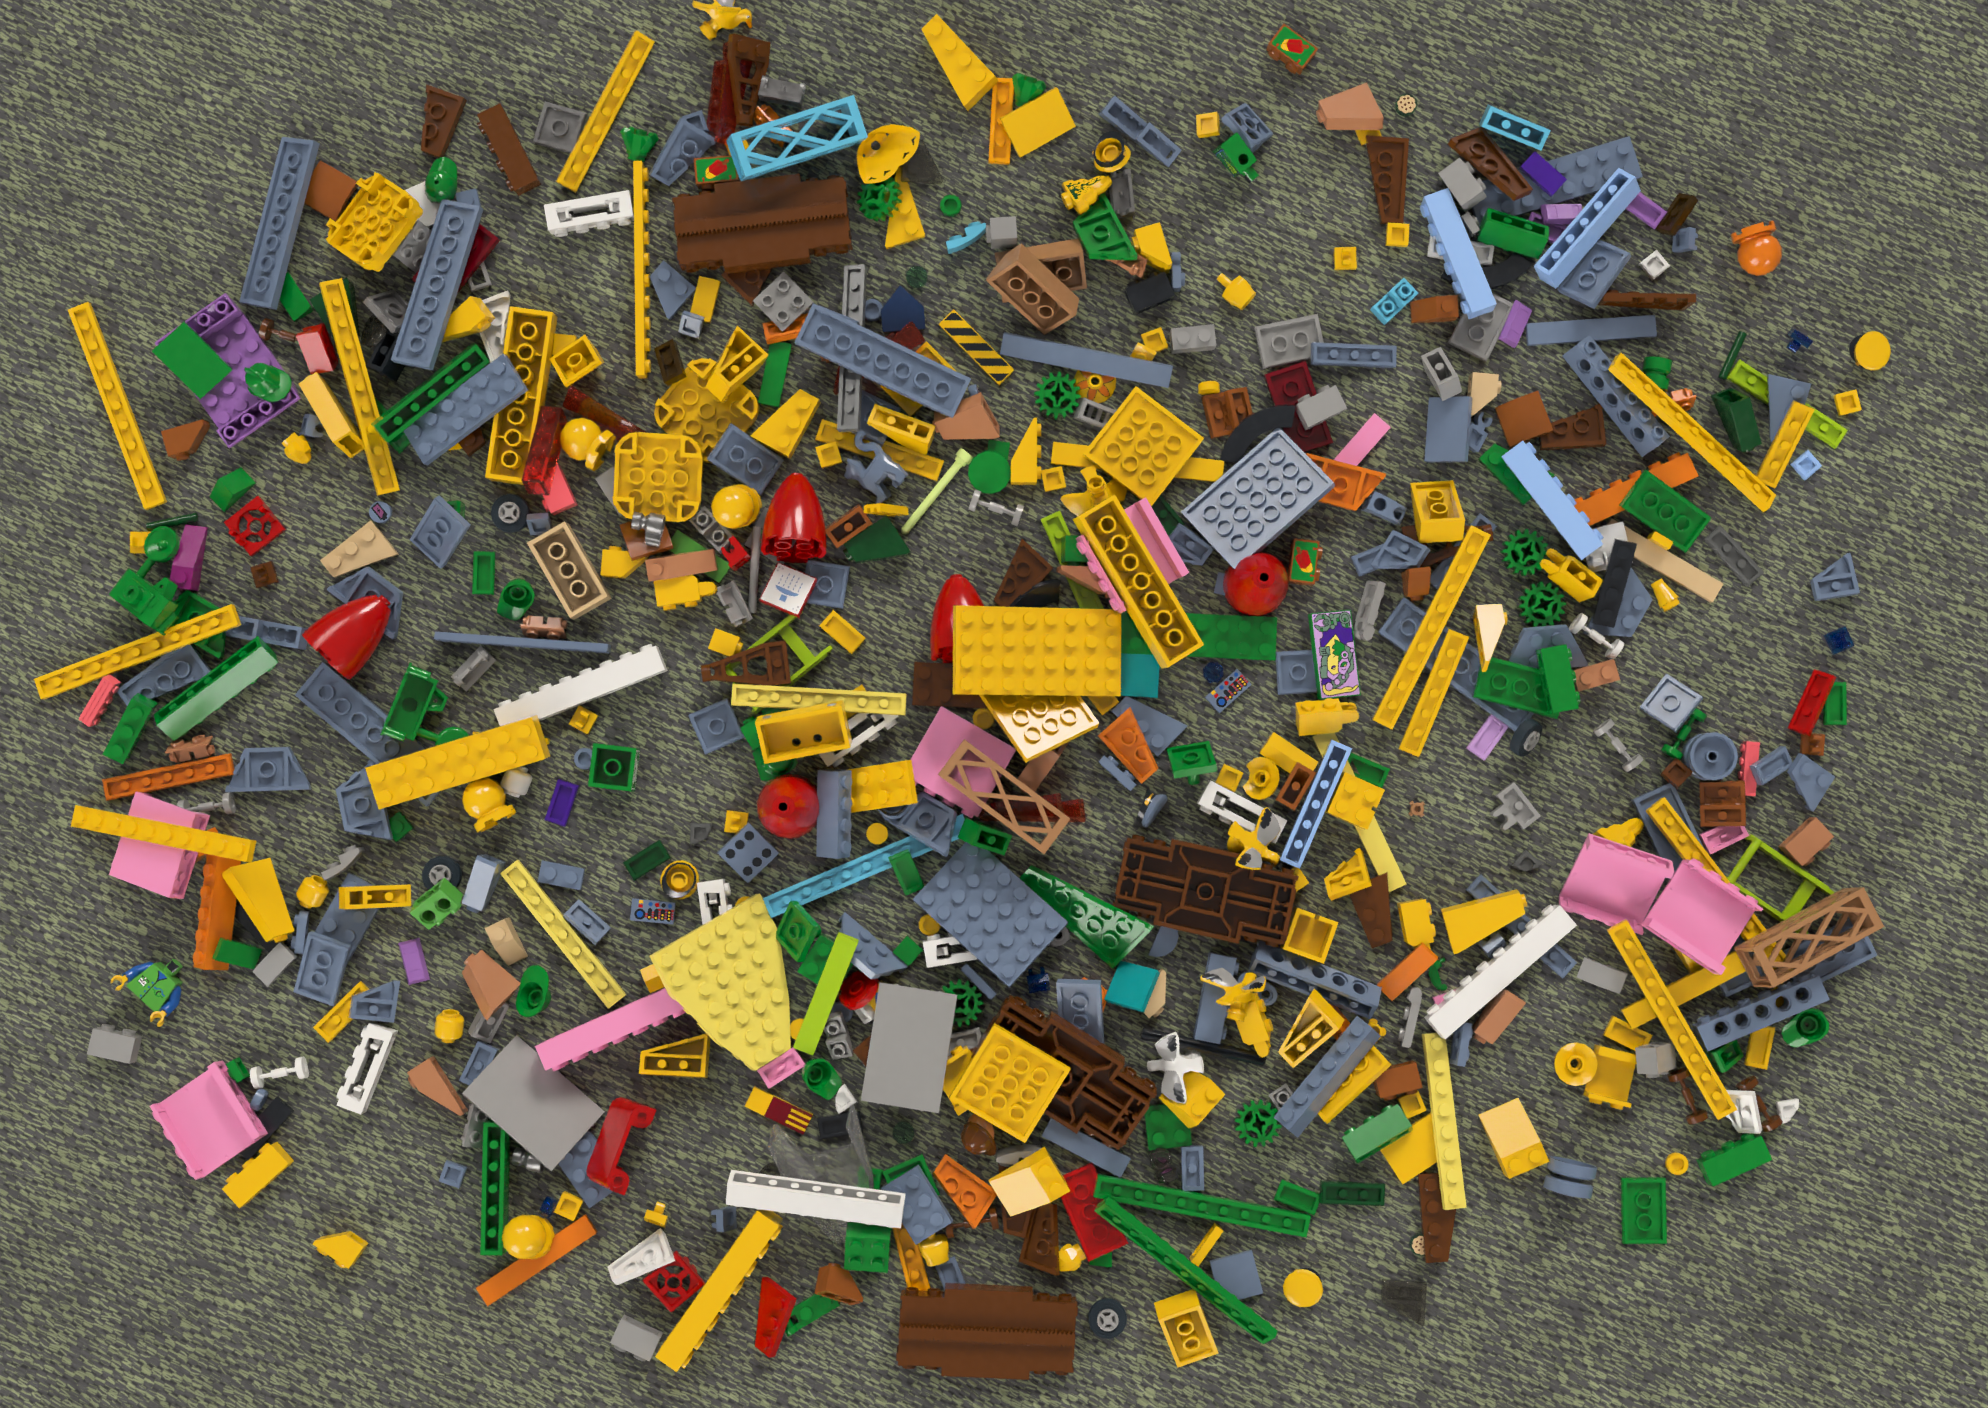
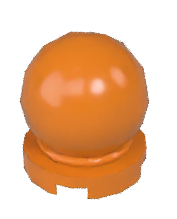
(1758, 249)

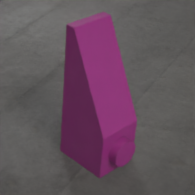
(189, 558)

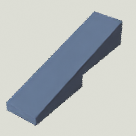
(1139, 131)
(270, 633)
(1087, 1148)

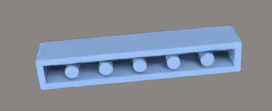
(1587, 228)
(1457, 253)
(1552, 500)
(1315, 803)

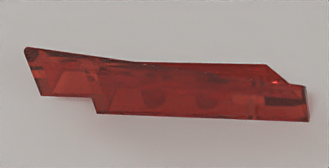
(721, 107)

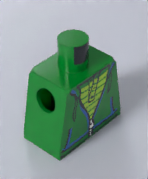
(1229, 153)

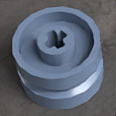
(1722, 753)
(1569, 1180)

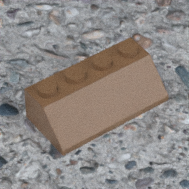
(1063, 259)
(1033, 289)

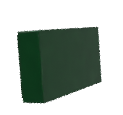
(647, 860)

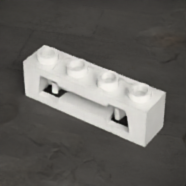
(557, 219)
(870, 734)
(1209, 796)
(713, 887)
(931, 951)
(353, 1101)

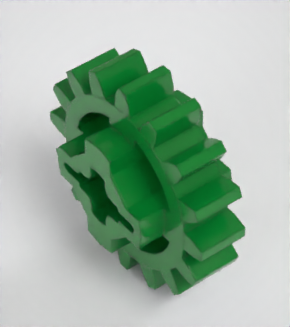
(879, 199)
(1067, 395)
(1516, 548)
(1545, 612)
(970, 991)
(1247, 1125)

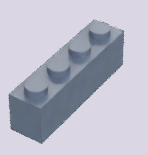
(834, 813)
(1211, 1015)

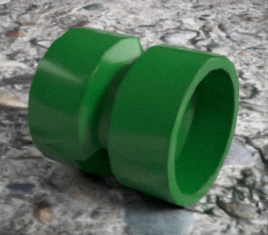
(1657, 370)

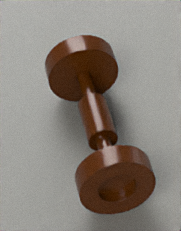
(267, 328)
(1696, 1116)
(1771, 1122)
(993, 1219)

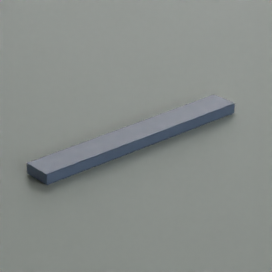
(1086, 359)
(522, 642)

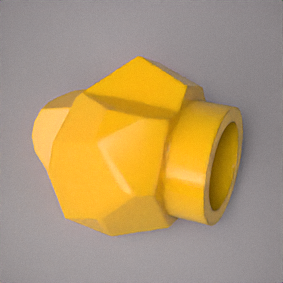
(297, 448)
(1070, 1257)

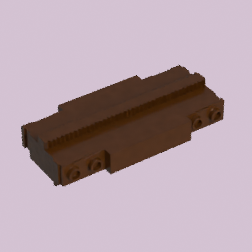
(762, 223)
(1204, 891)
(1098, 1088)
(987, 1331)

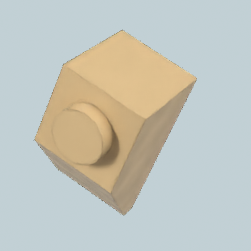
(1482, 389)
(506, 941)
(1157, 997)

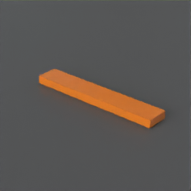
(168, 776)
(526, 1268)

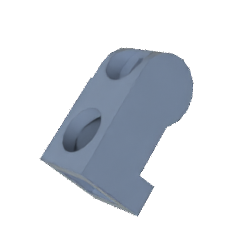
(1384, 508)

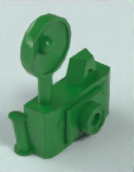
(139, 596)
(409, 707)

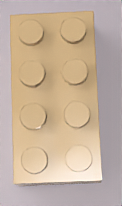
(569, 570)

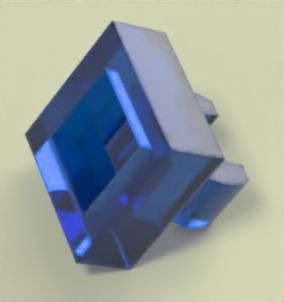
(1798, 339)
(1839, 640)
(1038, 982)

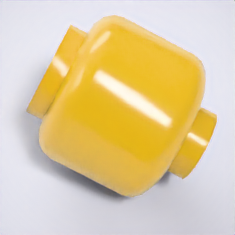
(312, 892)
(449, 1025)

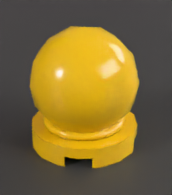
(585, 441)
(736, 506)
(486, 802)
(528, 1237)

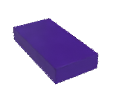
(1542, 173)
(561, 802)

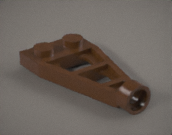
(750, 50)
(1448, 552)
(777, 666)

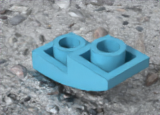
(973, 233)
(1394, 301)

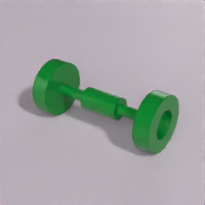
(1672, 751)

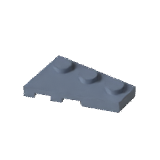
(679, 151)
(1780, 396)
(1156, 727)

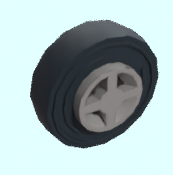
(504, 508)
(1526, 737)
(442, 864)
(1113, 1322)

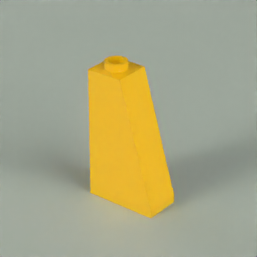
(332, 415)
(261, 897)
(1481, 917)

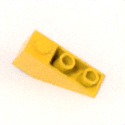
(1024, 462)

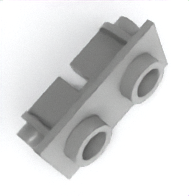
(738, 611)
(473, 668)
(473, 1130)

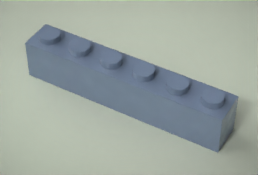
(1327, 1076)

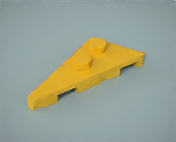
(905, 223)

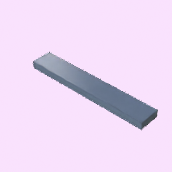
(1599, 329)
(1555, 957)

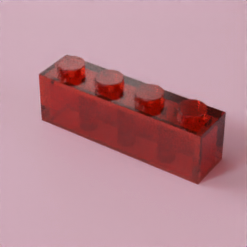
(544, 451)

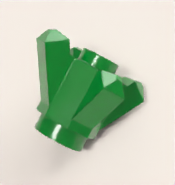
(1026, 88)
(638, 142)

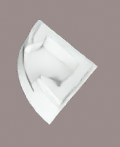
(844, 1099)
(1787, 1109)

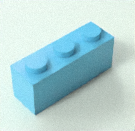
(1514, 127)

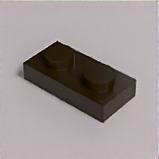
(1677, 214)
(670, 362)

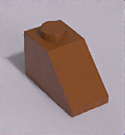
(1434, 309)
(184, 439)
(1416, 583)
(1295, 786)
(837, 1285)

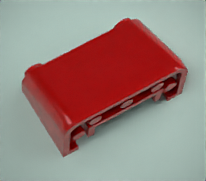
(611, 1140)

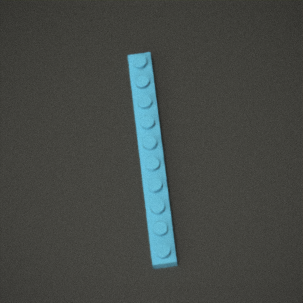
(847, 873)

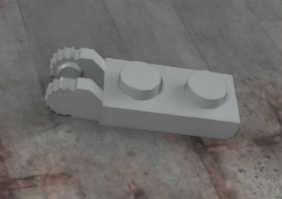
(1368, 610)
(1410, 1015)

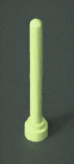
(962, 458)

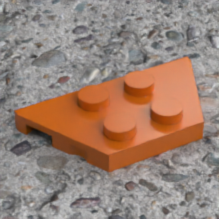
(1351, 482)

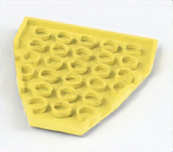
(733, 982)

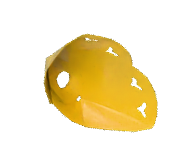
(889, 154)

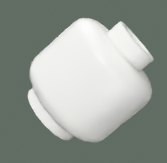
(516, 781)

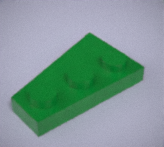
(1496, 465)

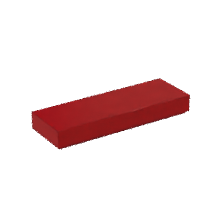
(1812, 702)

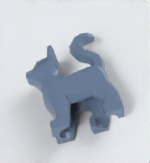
(878, 470)

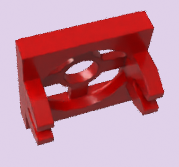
(233, 525)
(672, 1303)

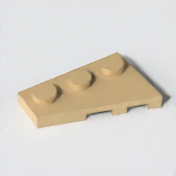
(359, 550)

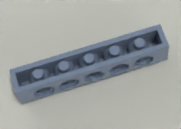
(1617, 400)
(1305, 975)
(1813, 995)

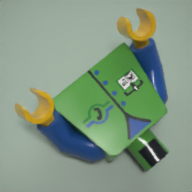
(154, 986)

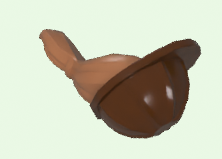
(979, 1136)

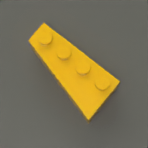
(963, 68)

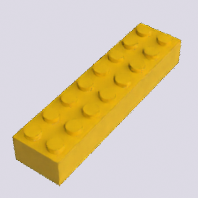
(528, 347)
(1138, 582)
(457, 762)
(716, 1292)

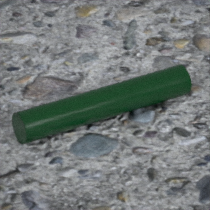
(1732, 355)
(175, 521)

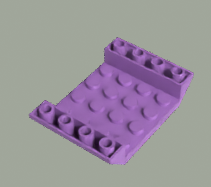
(238, 344)

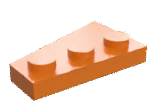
(1129, 745)
(965, 1189)

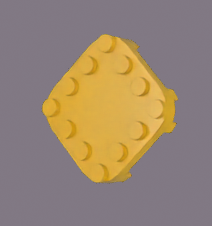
(374, 222)
(697, 413)
(658, 475)

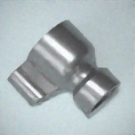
(653, 526)
(521, 1157)

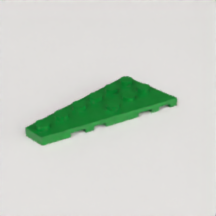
(1096, 923)

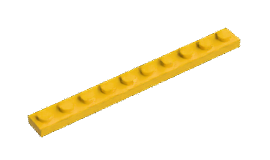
(641, 260)
(358, 385)
(117, 406)
(1692, 432)
(1431, 627)
(137, 652)
(164, 833)
(1689, 847)
(1671, 1019)

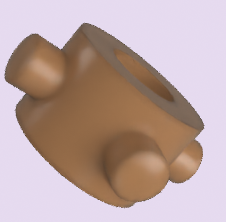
(1416, 808)

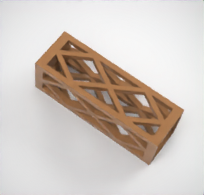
(1052, 832)
(1855, 906)

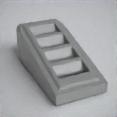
(1083, 402)

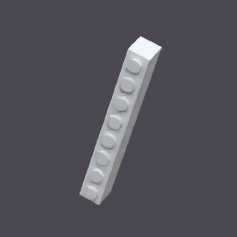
(585, 687)
(1500, 970)
(815, 1199)

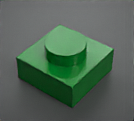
(400, 826)
(237, 1070)

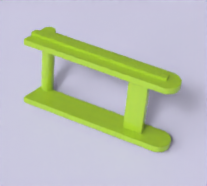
(795, 644)
(1800, 896)

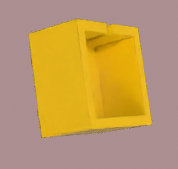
(1354, 800)
(1309, 935)

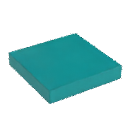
(1139, 675)
(1132, 986)

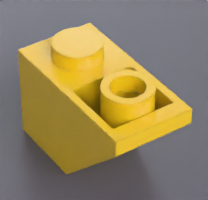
(618, 563)
(342, 1247)

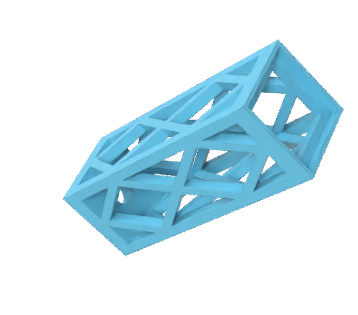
(852, 122)

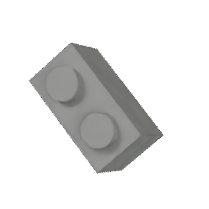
(1462, 184)
(1002, 232)
(1192, 339)
(1441, 373)
(1320, 406)
(114, 1044)
(1655, 1059)
(636, 1338)

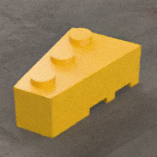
(736, 364)
(788, 424)
(1311, 1029)
(678, 1059)

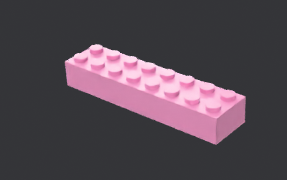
(609, 1027)

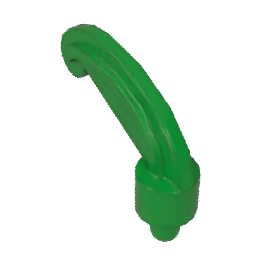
(1434, 975)

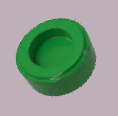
(950, 205)

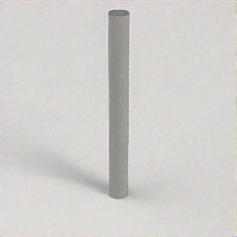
(754, 569)

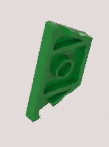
(1103, 233)
(192, 606)

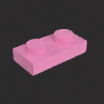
(1721, 837)
(781, 1067)

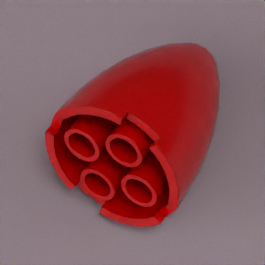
(794, 515)
(954, 592)
(1250, 594)
(350, 633)
(801, 803)

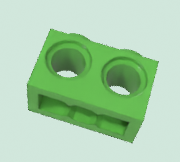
(435, 901)

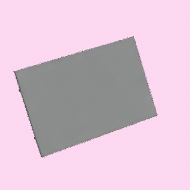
(909, 1047)
(533, 1104)

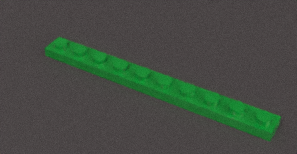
(1202, 1205)
(1186, 1270)

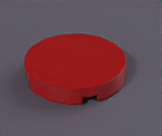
(857, 990)

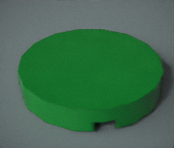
(989, 472)

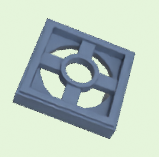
(1259, 129)

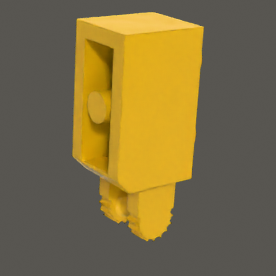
(1571, 575)
(682, 590)
(1324, 716)
(1416, 922)
(1256, 1027)

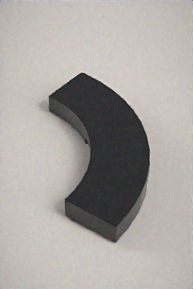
(1502, 273)
(1253, 426)
(1039, 595)

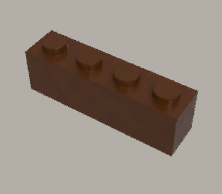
(509, 150)

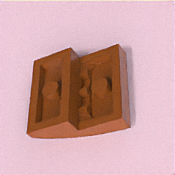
(329, 191)
(1226, 410)
(1523, 419)
(637, 545)
(1722, 803)

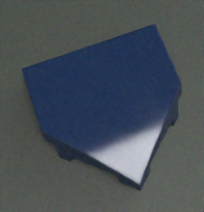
(901, 310)

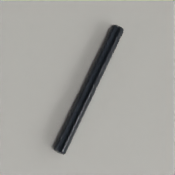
(1207, 1047)

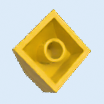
(1151, 244)
(576, 360)
(1201, 1099)

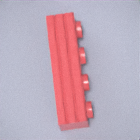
(99, 701)
(1750, 755)

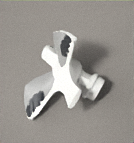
(1174, 1066)

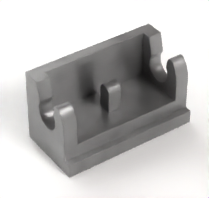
(781, 92)
(1122, 194)

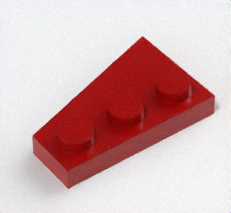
(773, 1316)

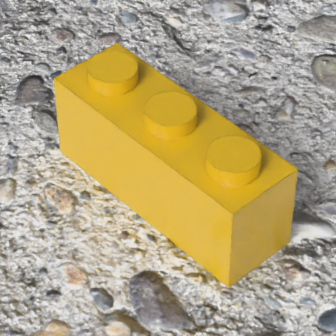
(257, 1174)

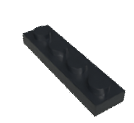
(1614, 583)

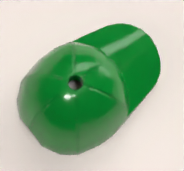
(444, 172)
(512, 601)
(1797, 1034)
(822, 1080)

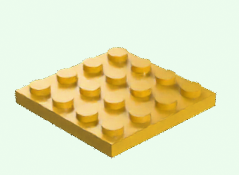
(1143, 446)
(1040, 721)
(1009, 1083)

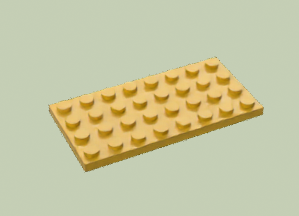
(1036, 651)

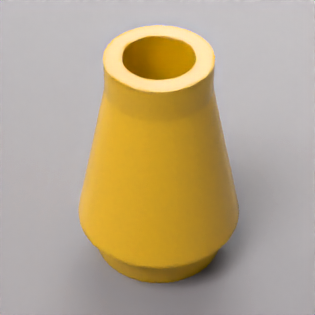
(1665, 595)

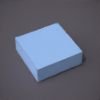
(1806, 465)

